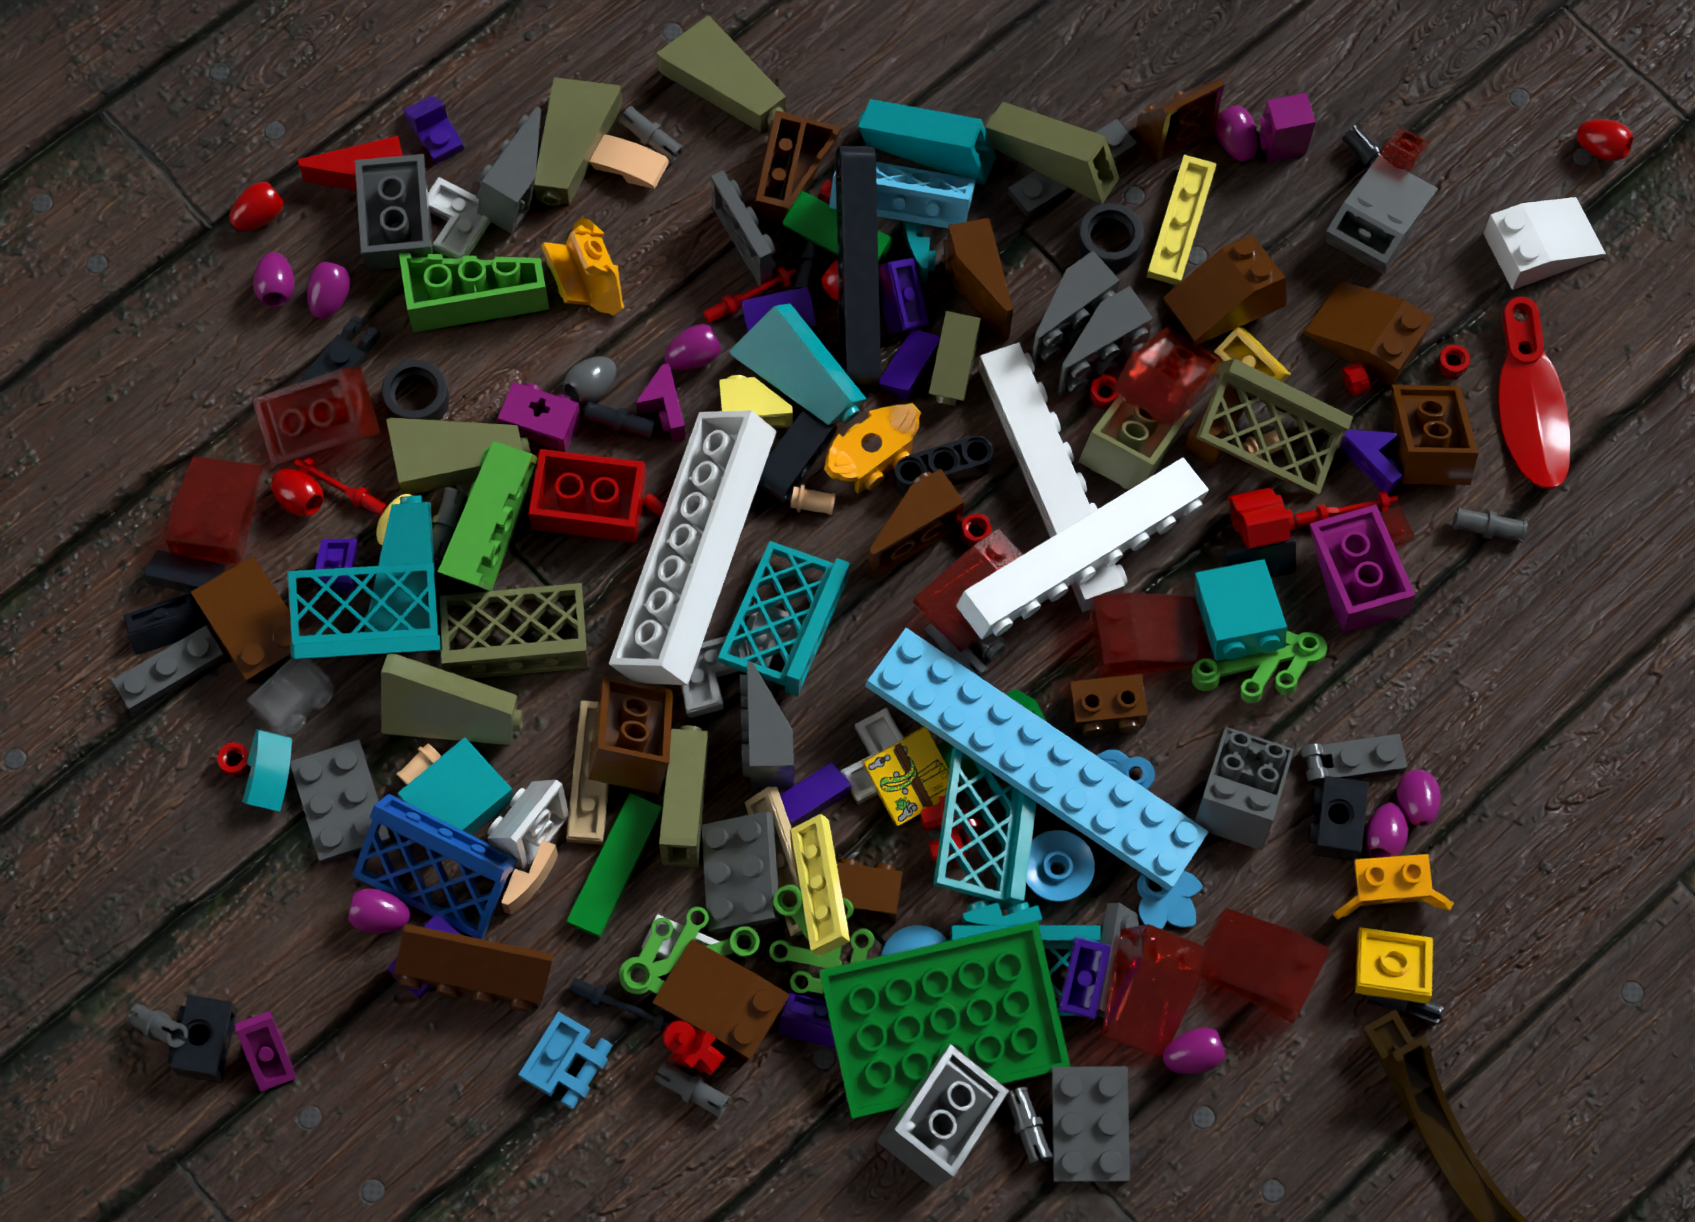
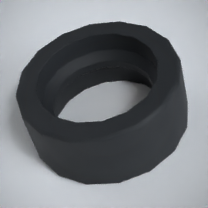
(1112, 214)
(410, 370)

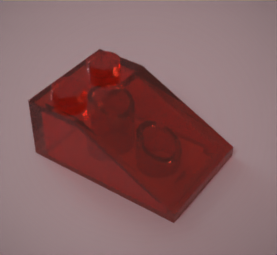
(1166, 376)
(316, 415)
(214, 510)
(940, 597)
(1145, 633)
(1263, 963)
(1151, 987)

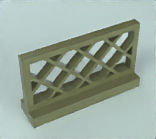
(1278, 397)
(521, 656)

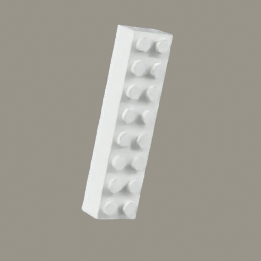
(693, 548)

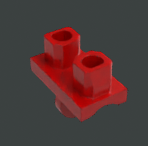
(932, 820)
(691, 1047)

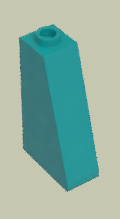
(929, 138)
(799, 365)
(405, 542)

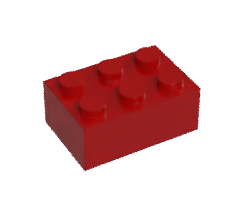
(587, 495)

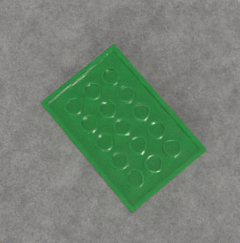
(975, 992)

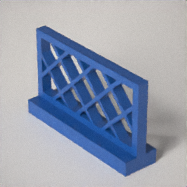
(437, 838)

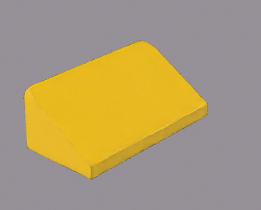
(1245, 348)

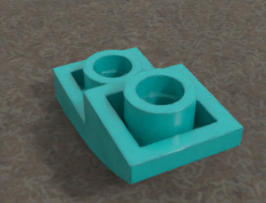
(918, 248)
(269, 770)
(984, 914)

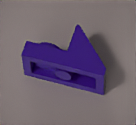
(434, 129)
(1367, 453)
(337, 554)

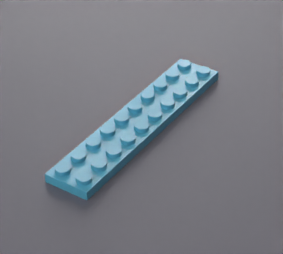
(1037, 759)

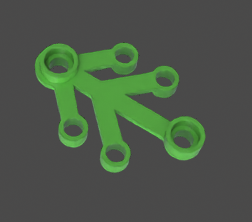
(1266, 666)
(804, 955)
(665, 966)

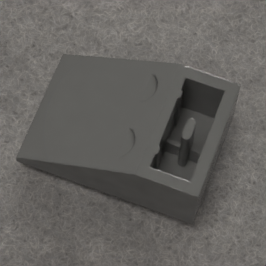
(510, 182)
(1380, 215)
(1073, 305)
(1109, 338)
(769, 754)
(1244, 788)

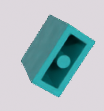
(1240, 610)
(459, 789)

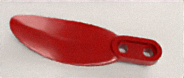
(1532, 401)

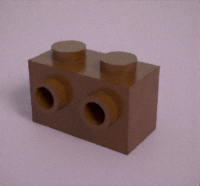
(1107, 705)

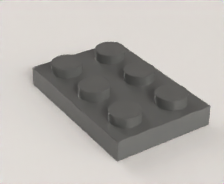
(742, 227)
(337, 799)
(740, 872)
(1090, 1124)

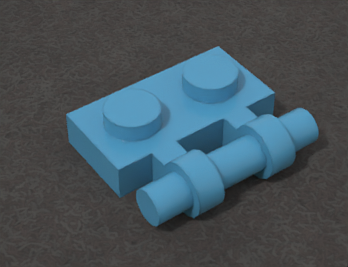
(556, 1053)

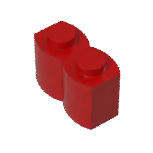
(1260, 517)

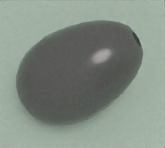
(590, 379)

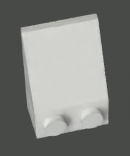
(1541, 240)
(534, 817)

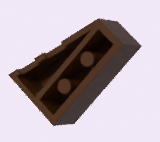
(790, 162)

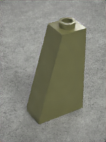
(721, 73)
(573, 128)
(1055, 149)
(444, 452)
(443, 705)
(684, 797)

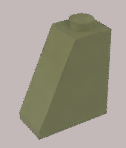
(955, 357)

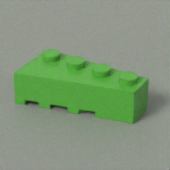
(470, 290)
(489, 516)

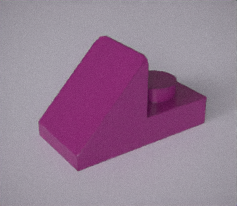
(662, 398)
(265, 1050)

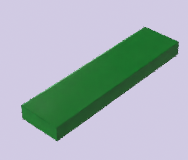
(615, 865)

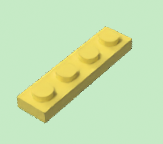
(1181, 220)
(820, 885)

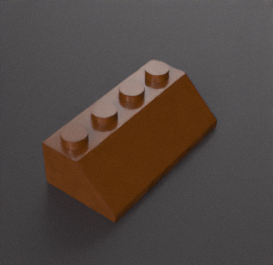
(472, 967)

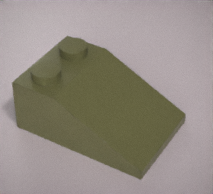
(1129, 444)

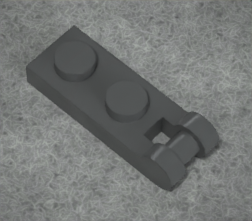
(1355, 758)

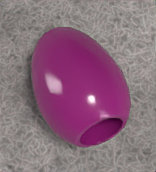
(1237, 133)
(273, 280)
(327, 289)
(693, 348)
(1419, 797)
(1386, 832)
(377, 912)
(1195, 1052)

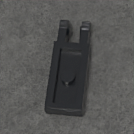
(342, 353)

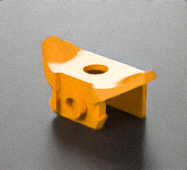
(576, 260)
(850, 462)
(1394, 881)

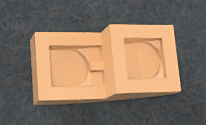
(631, 160)
(525, 885)

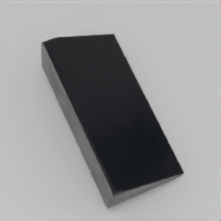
(1278, 556)
(180, 571)
(162, 623)

